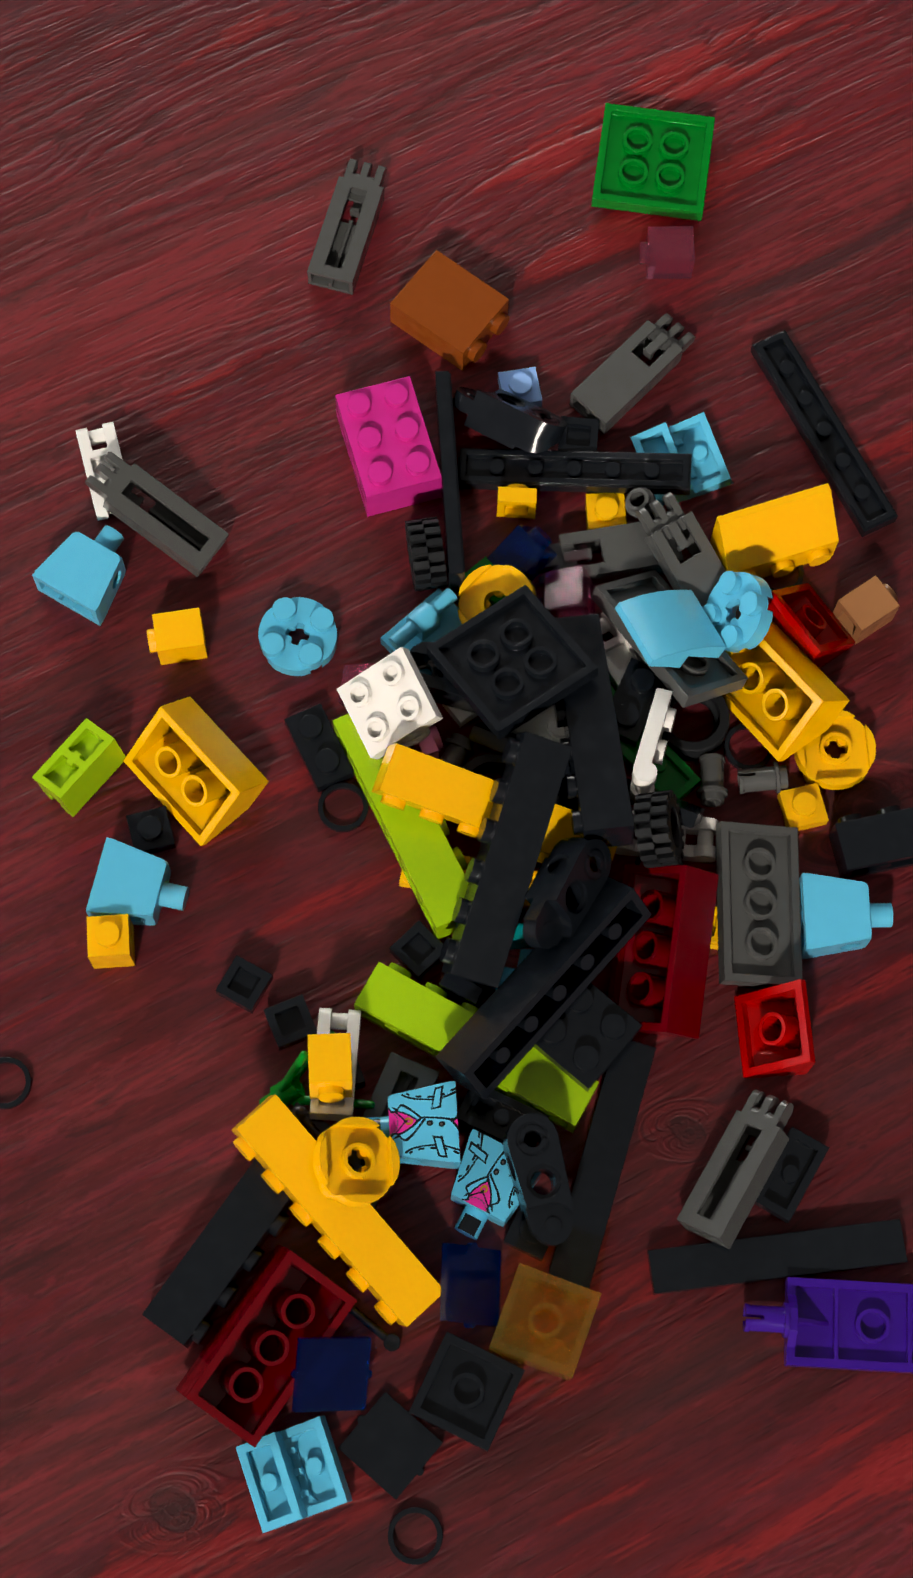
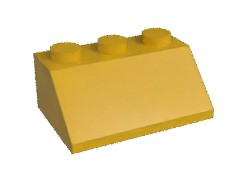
(778, 534)
(785, 695)
(194, 769)

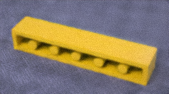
(451, 794)
(356, 1234)

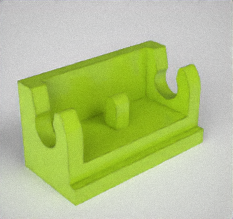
(80, 767)

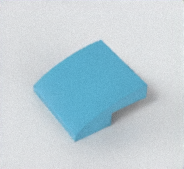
(688, 437)
(670, 627)
(294, 1474)

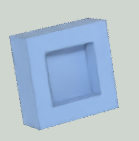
(522, 384)

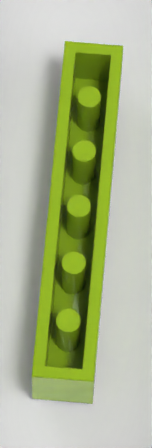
(418, 844)
(431, 1020)

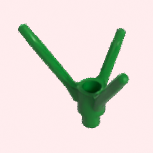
(291, 1089)

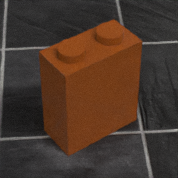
(450, 311)

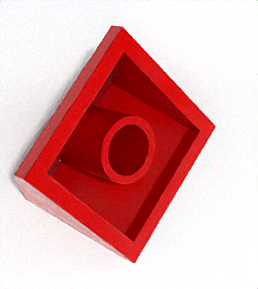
(809, 623)
(775, 1031)

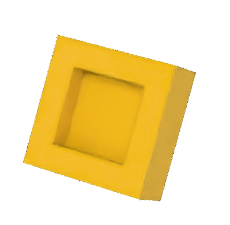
(516, 501)
(605, 510)
(803, 807)

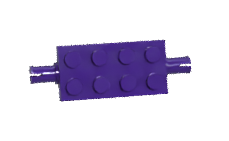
(841, 1324)

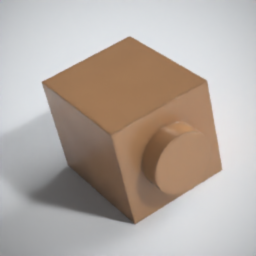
(866, 608)

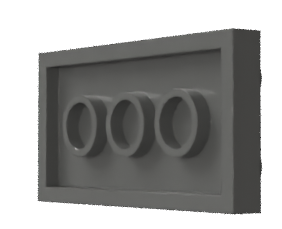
(698, 677)
(758, 904)

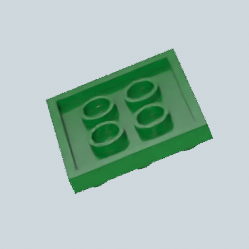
(653, 162)

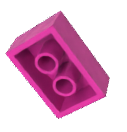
(388, 446)

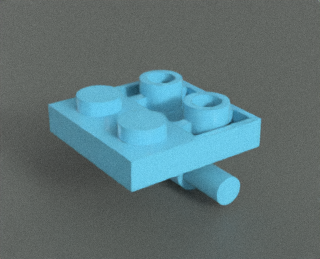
(425, 623)

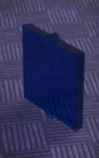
(470, 1285)
(331, 1374)

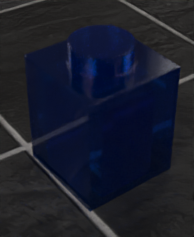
(526, 550)

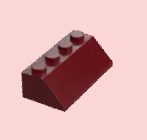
(665, 963)
(249, 1360)

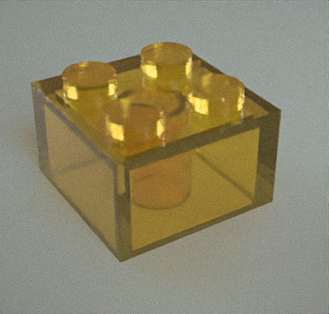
(545, 1322)

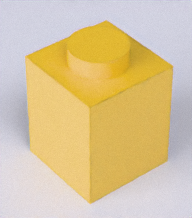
(178, 636)
(110, 941)
(330, 1067)

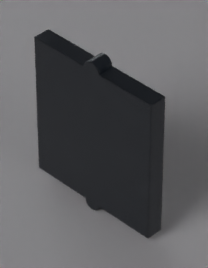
(390, 1445)

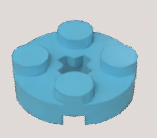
(751, 596)
(293, 614)

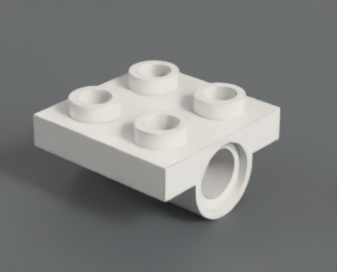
(390, 704)

